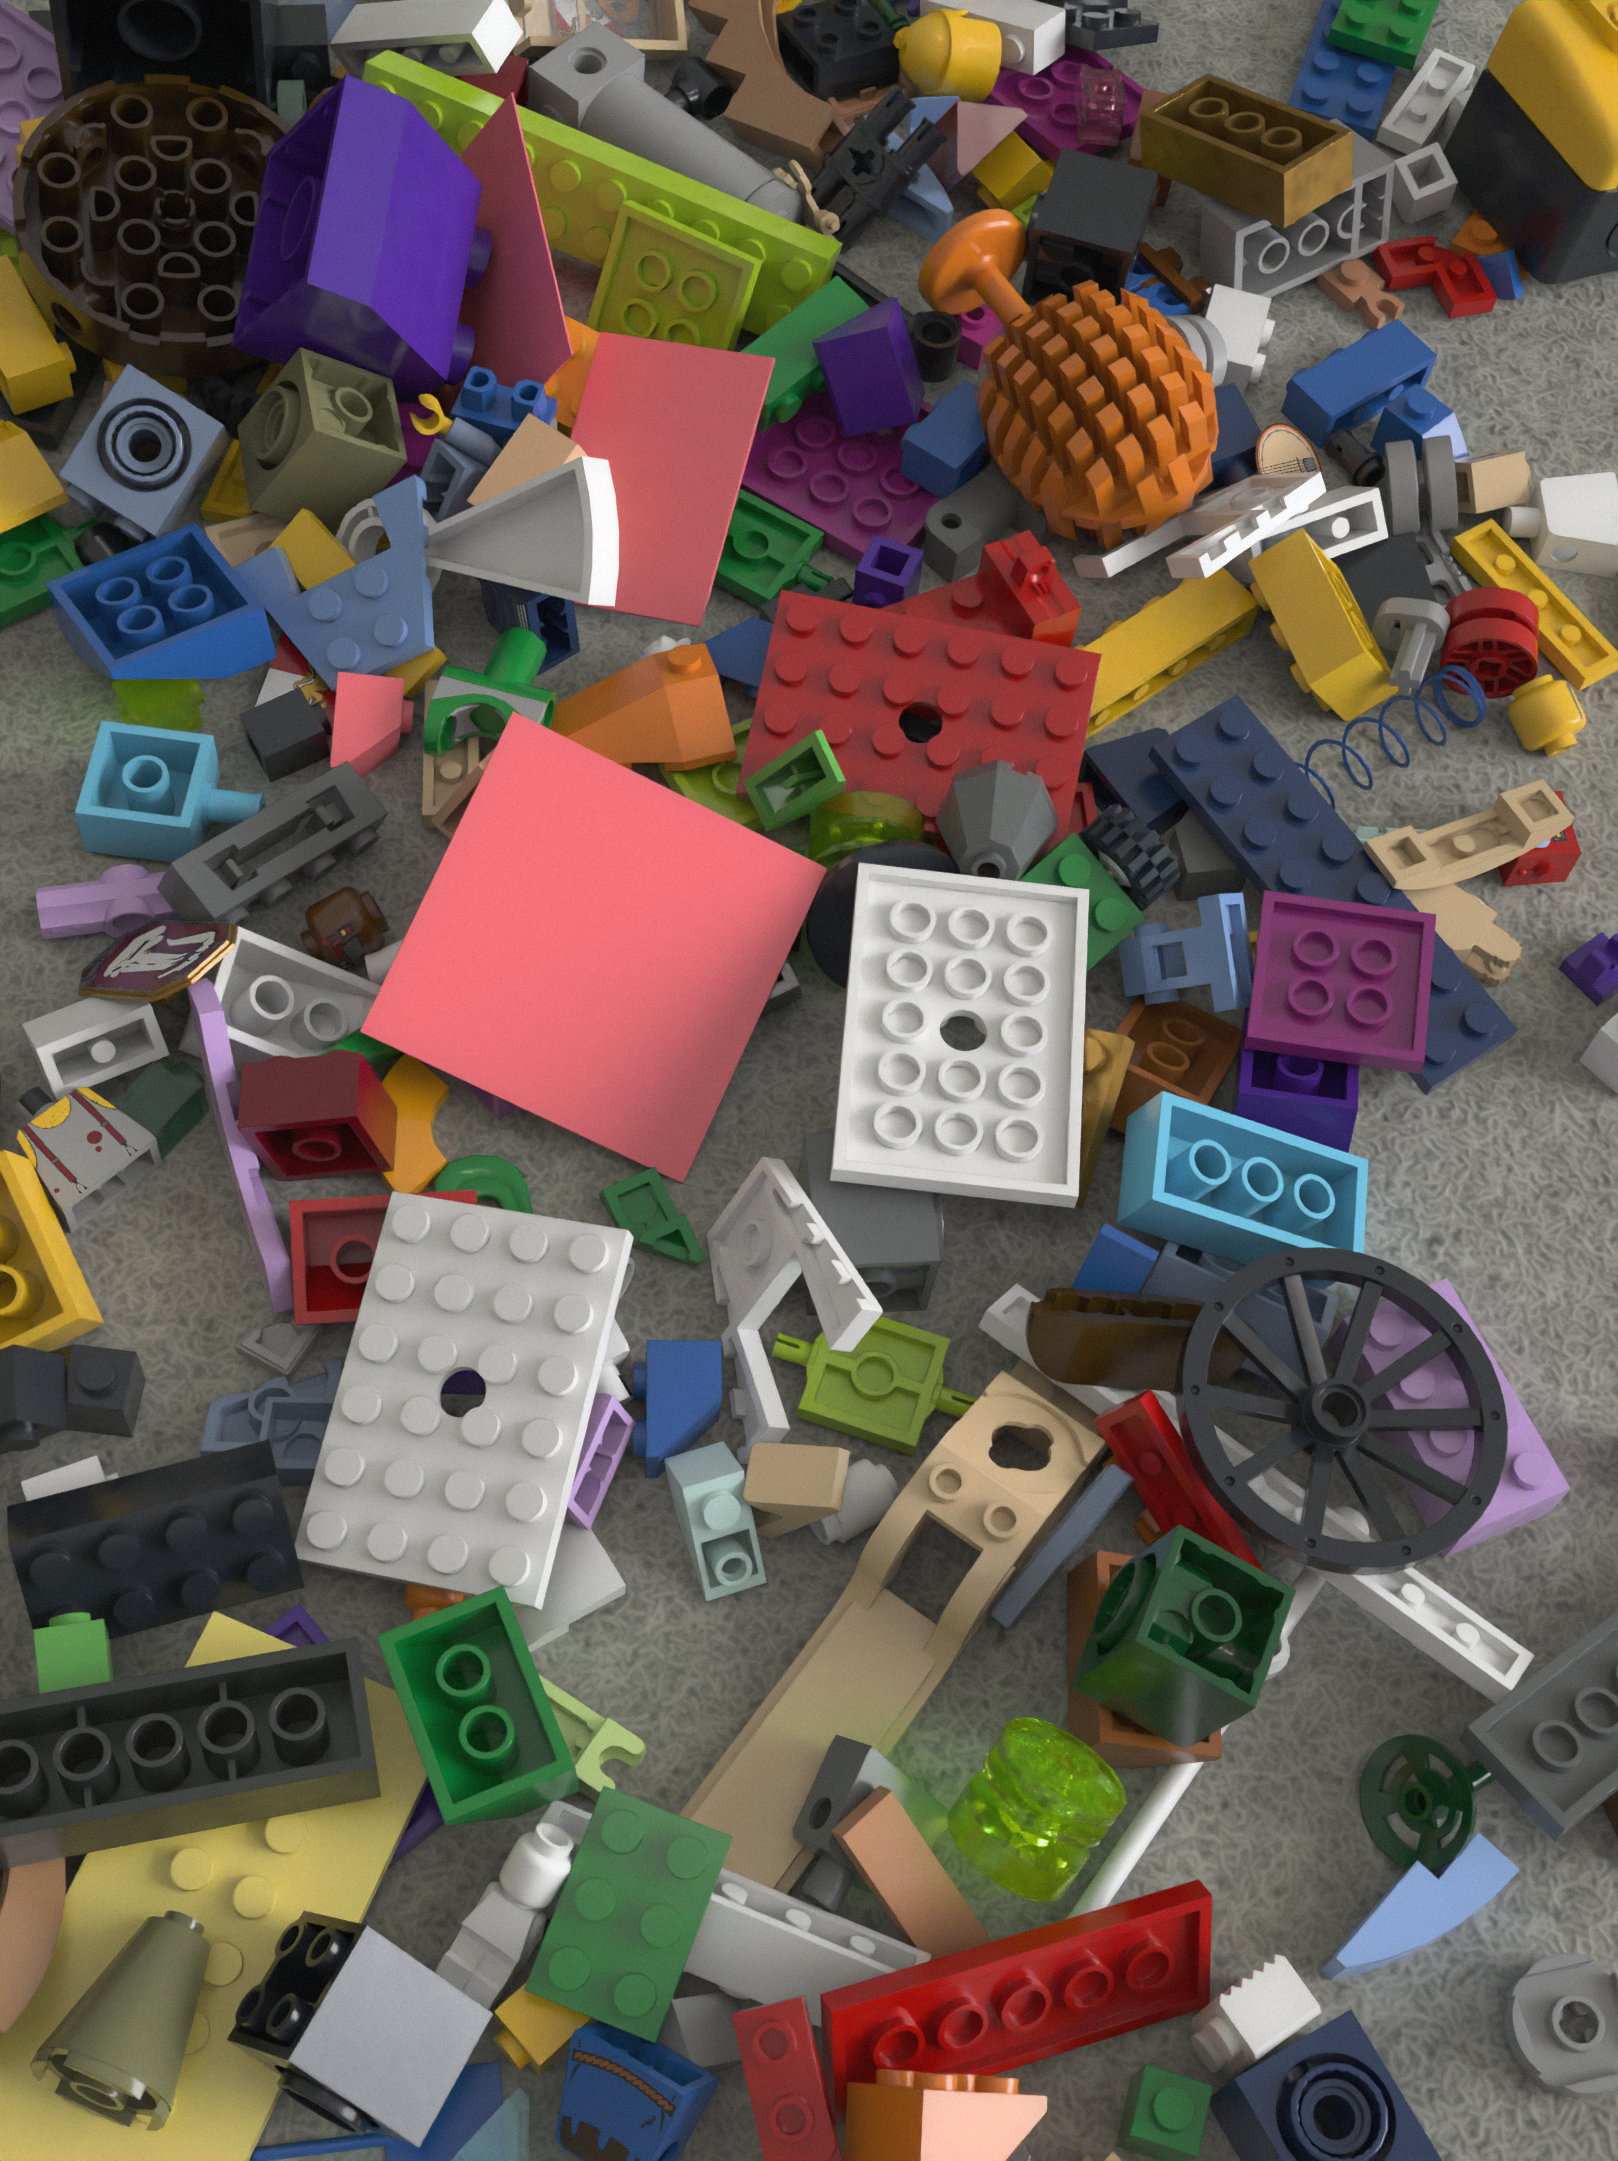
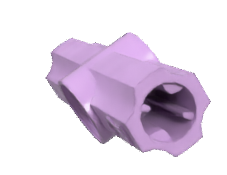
(114, 904)

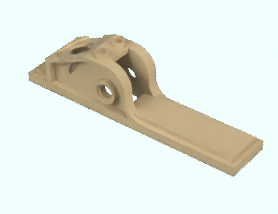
(874, 1653)

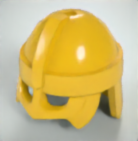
(951, 54)

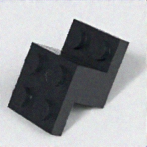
(1104, 24)

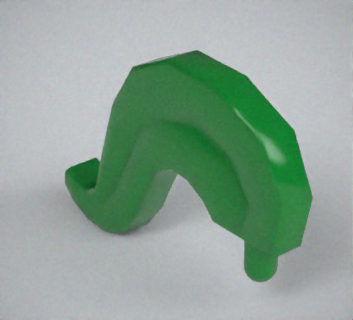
(490, 1177)

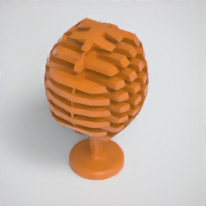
(1084, 399)

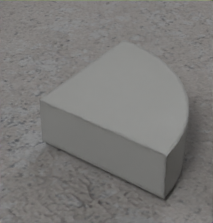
(280, 1346)

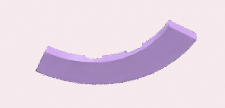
(241, 1158)

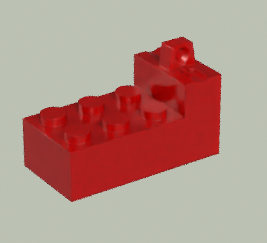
(1010, 595)

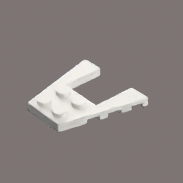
(1228, 518)
(755, 1257)

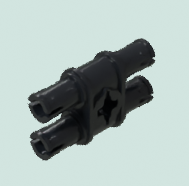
(894, 167)

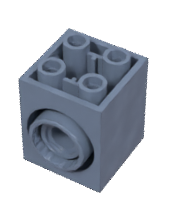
(143, 495)

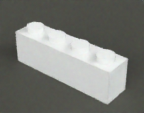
(441, 34)

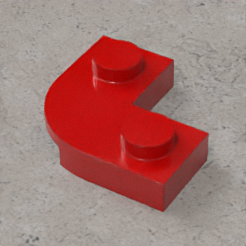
(1455, 279)

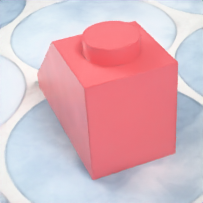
(368, 720)

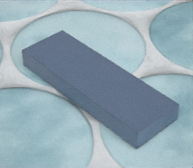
(1061, 1545)

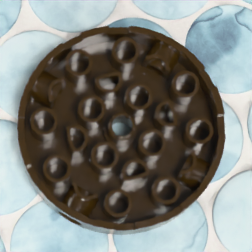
(144, 219)

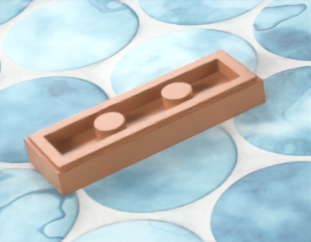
(907, 1877)

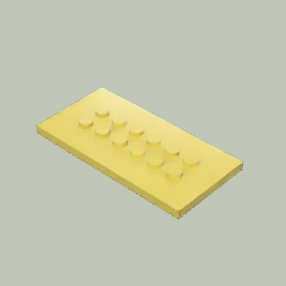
(245, 1892)

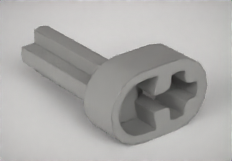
(1420, 634)

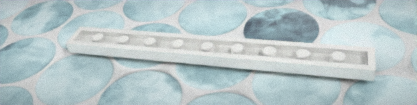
(1400, 1599)

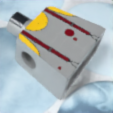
(83, 1151)

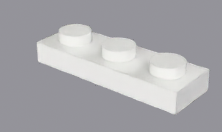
(1425, 102)

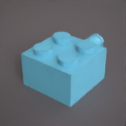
(155, 793)

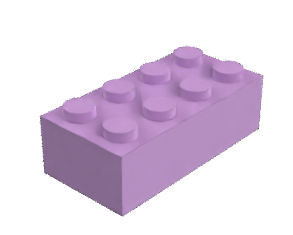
(1530, 1478)

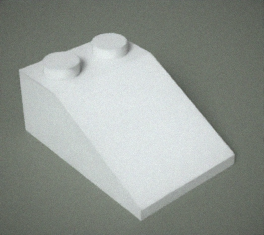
(282, 1002)

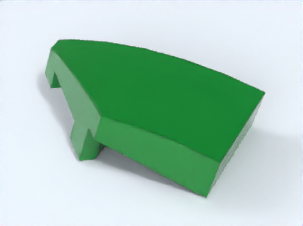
(650, 1216)

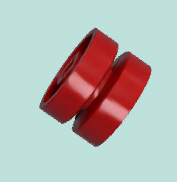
(1493, 638)

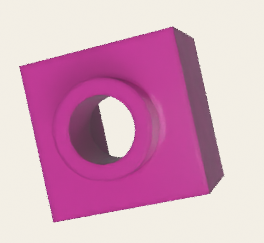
(978, 331)

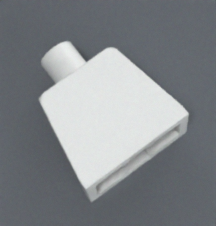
(1571, 523)

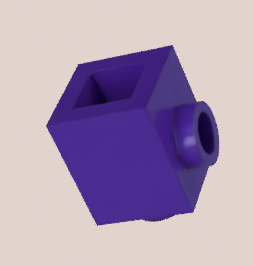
(887, 573)

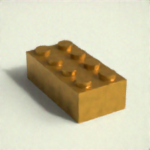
(1246, 149)

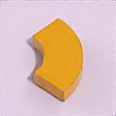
(417, 1098)

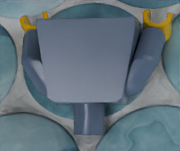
(452, 464)

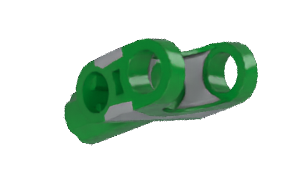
(482, 703)

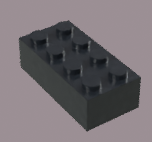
(158, 1543)

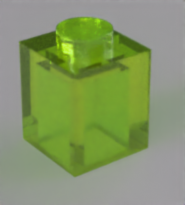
(160, 703)

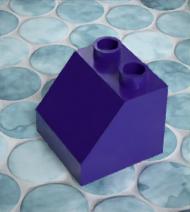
(365, 244)

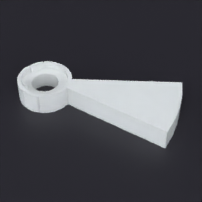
(539, 536)

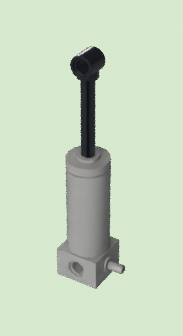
(600, 89)

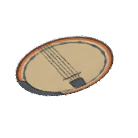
(1285, 450)

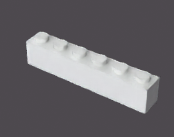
(770, 1943)

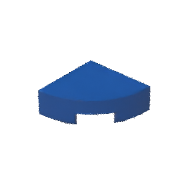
(1502, 273)

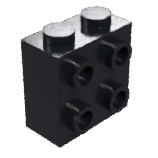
(837, 48)

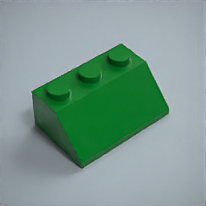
(790, 340)
(479, 1711)

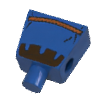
(629, 2097)

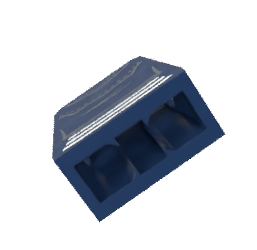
(543, 614)

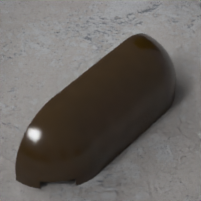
(1119, 1339)

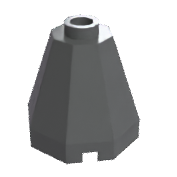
(996, 820)

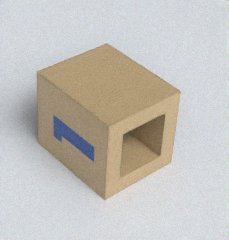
(1492, 480)

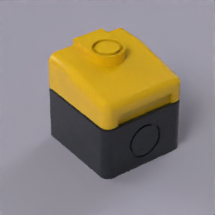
(1544, 138)

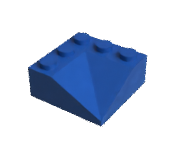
(163, 612)

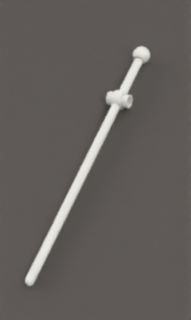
(1179, 1776)

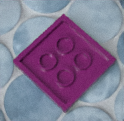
(1050, 102)
(1341, 982)

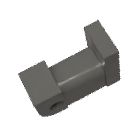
(973, 518)

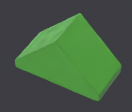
(795, 782)

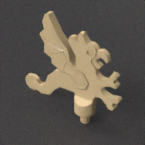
(812, 217)

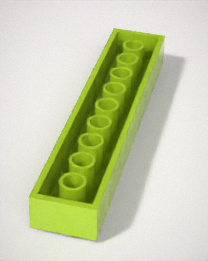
(586, 180)

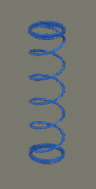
(1478, 697)

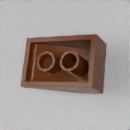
(1173, 1052)

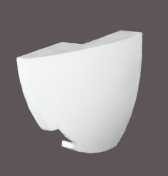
(578, 1585)

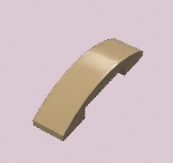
(1472, 844)

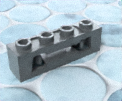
(338, 804)

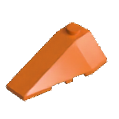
(654, 713)

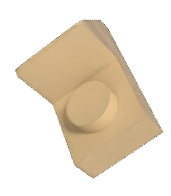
(794, 1485)

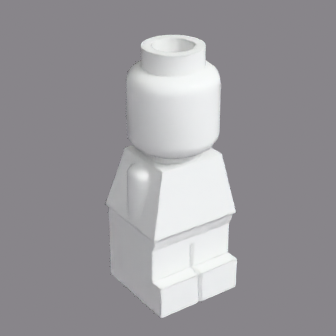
(509, 1917)

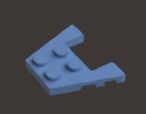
(366, 615)

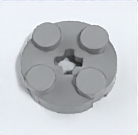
(1534, 2029)

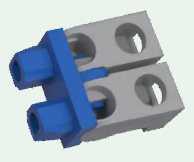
(501, 408)

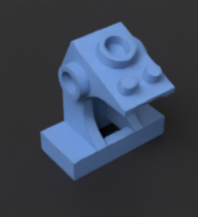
(1214, 955)

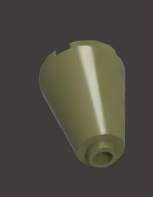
(132, 2026)

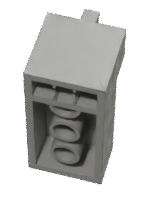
(1269, 259)

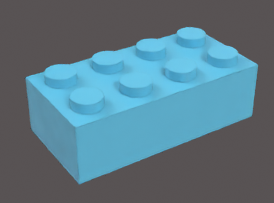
(1237, 1184)

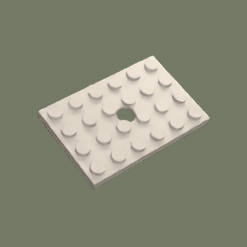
(948, 1118)
(483, 1493)

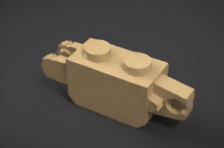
(1469, 931)

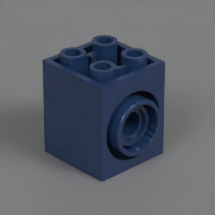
(1327, 2078)

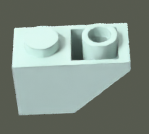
(715, 1519)

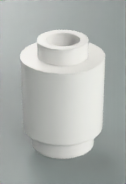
(866, 1500)

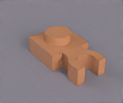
(1359, 287)

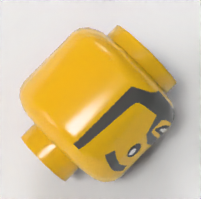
(1546, 715)

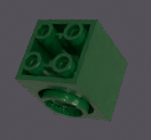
(1183, 1638)

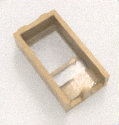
(650, 26)

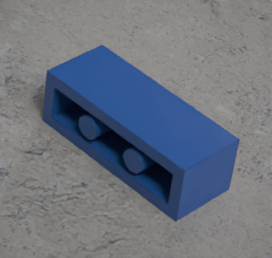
(1356, 382)

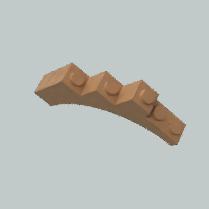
(768, 104)

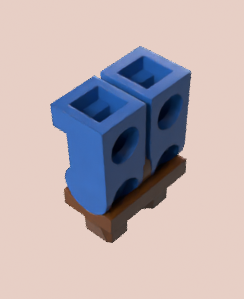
(1160, 282)

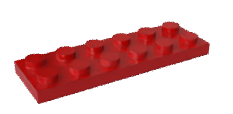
(1024, 1994)

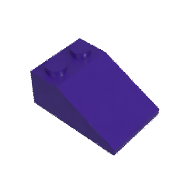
(1297, 1094)

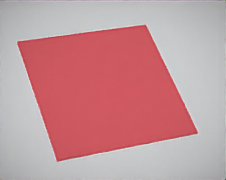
(594, 948)

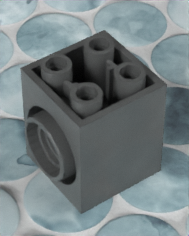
(885, 1231)

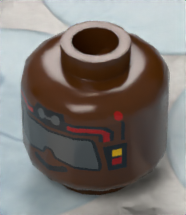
(344, 928)

